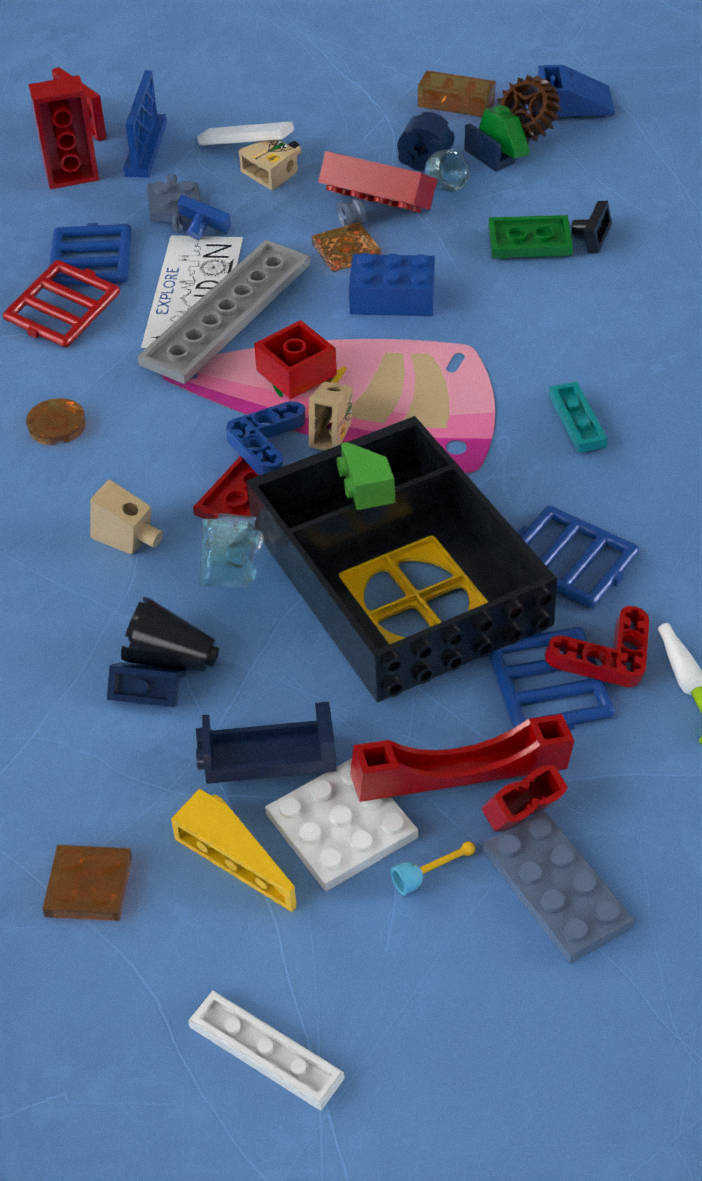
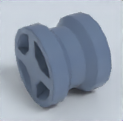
(351, 212)

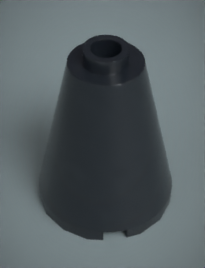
(167, 640)

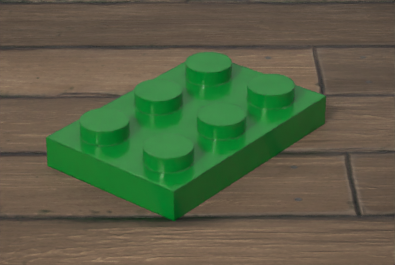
(530, 236)

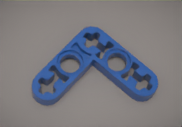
(283, 417)

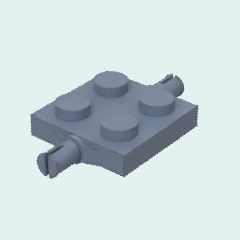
(164, 199)

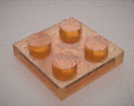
(87, 882)

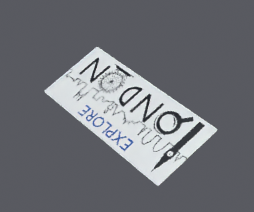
(187, 275)

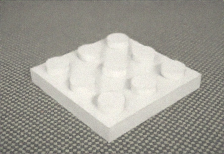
(336, 831)

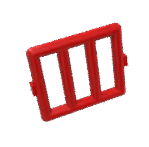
(78, 324)

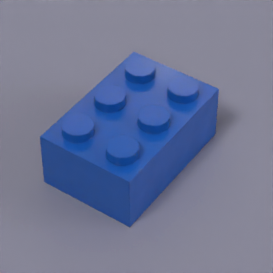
(392, 284)

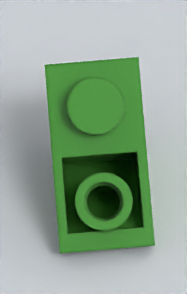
(367, 477)

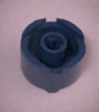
(422, 138)

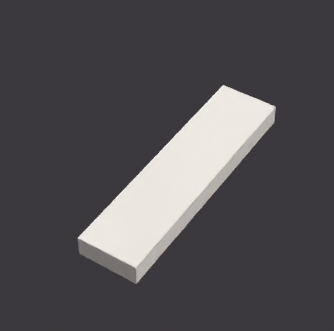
(246, 133)
(267, 1050)

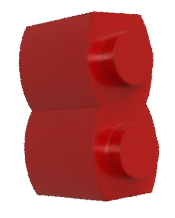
(524, 798)

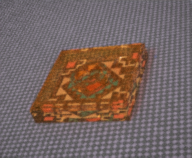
(341, 243)

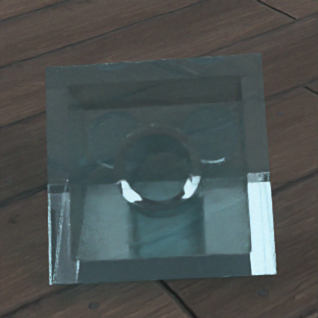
(227, 554)

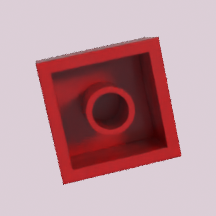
(295, 359)

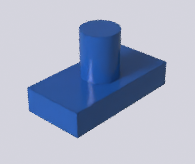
(202, 216)

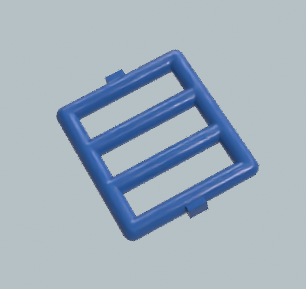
(93, 229)
(601, 539)
(514, 700)

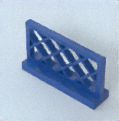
(143, 130)

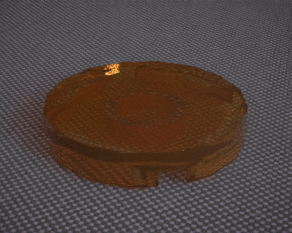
(55, 421)

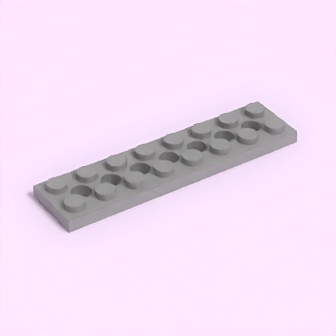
(223, 311)

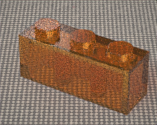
(456, 93)

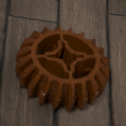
(540, 99)

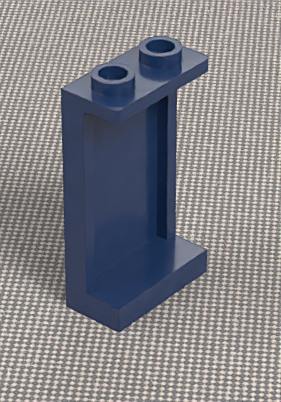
(267, 749)

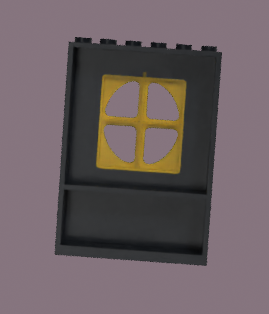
(436, 520)

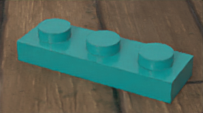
(578, 417)

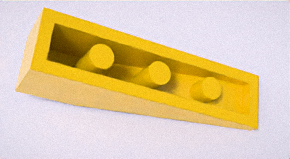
(219, 836)

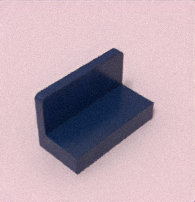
(485, 149)
(144, 684)

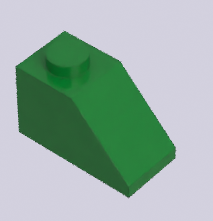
(505, 129)

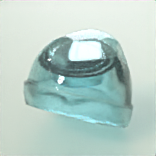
(449, 169)

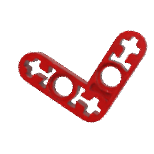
(613, 658)

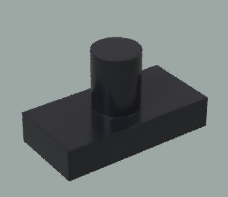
(595, 227)

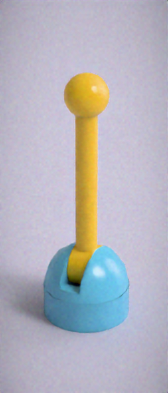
(409, 876)

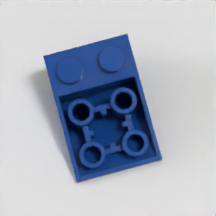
(578, 92)

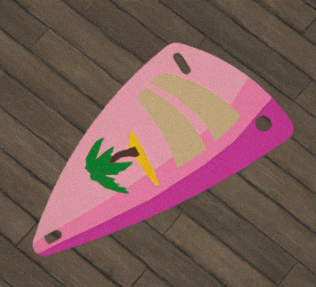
(388, 384)

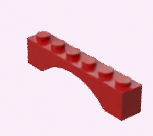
(393, 770)

